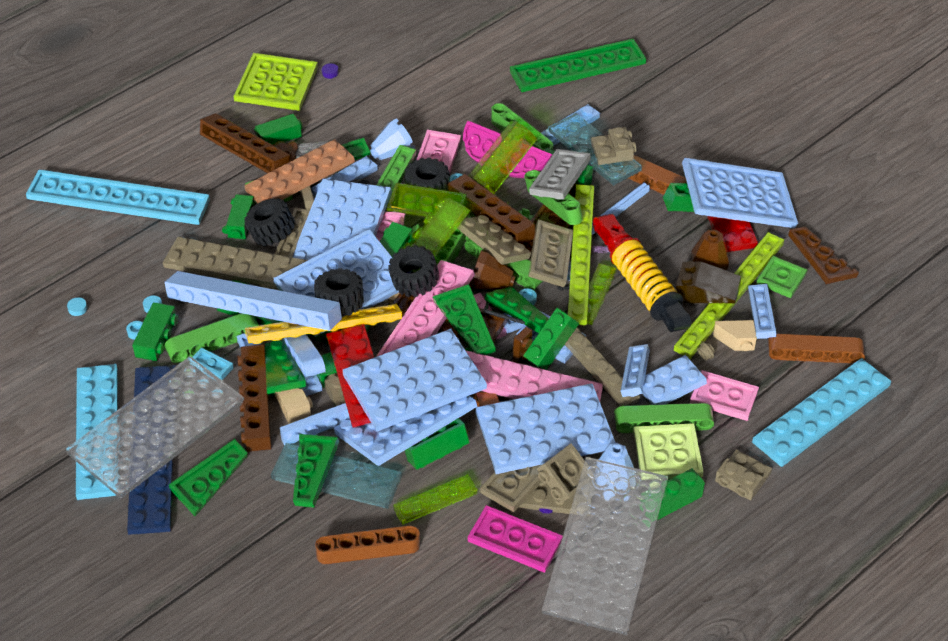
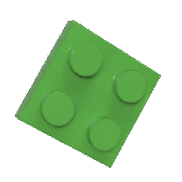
(782, 276)

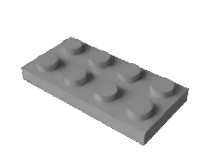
(560, 174)

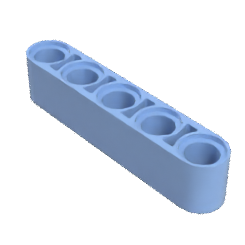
(305, 355)

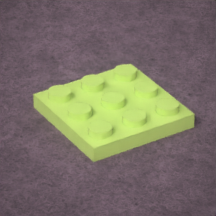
(668, 449)

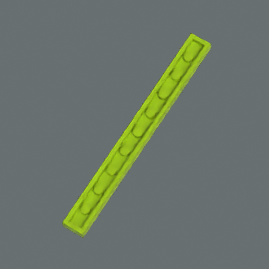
(581, 256)
(749, 271)

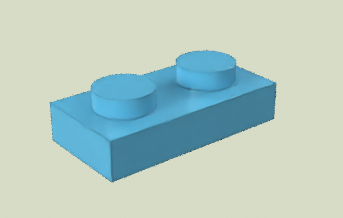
(214, 363)

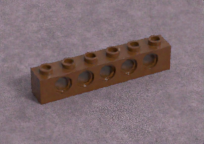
(242, 143)
(485, 203)
(255, 402)

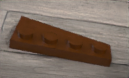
(821, 257)

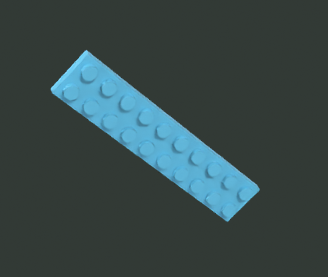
(118, 197)

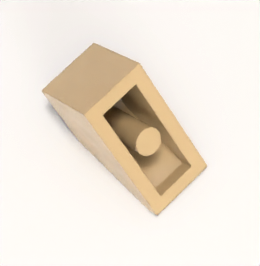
(736, 334)
(294, 404)

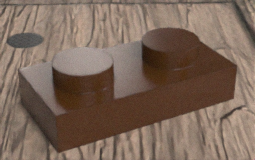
(521, 344)

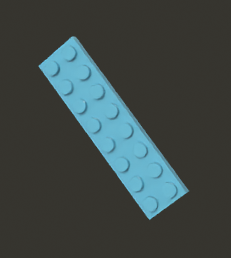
(95, 402)
(821, 412)

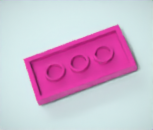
(515, 538)

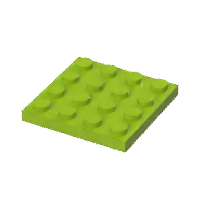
(276, 81)

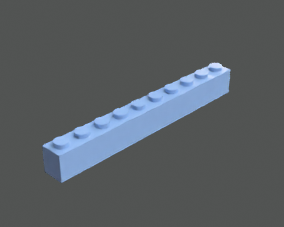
(254, 300)

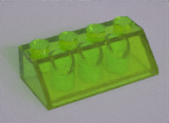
(503, 156)
(419, 200)
(439, 225)

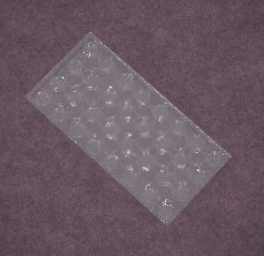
(155, 426)
(605, 546)

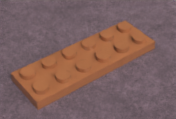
(300, 172)

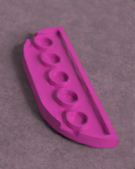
(480, 139)

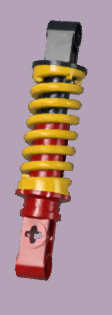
(642, 274)

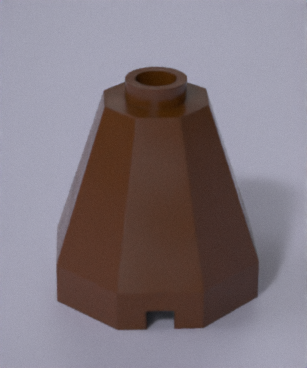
(711, 250)
(491, 273)

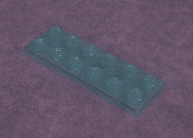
(577, 134)
(345, 478)

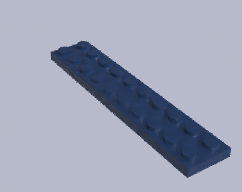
(152, 500)

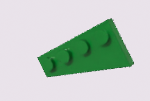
(517, 306)
(464, 315)
(281, 368)
(314, 461)
(206, 478)

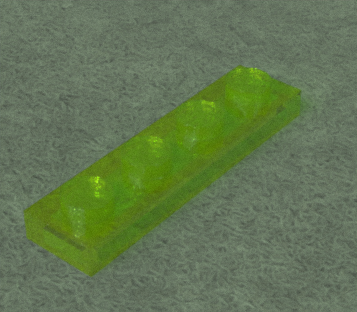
(598, 289)
(435, 499)

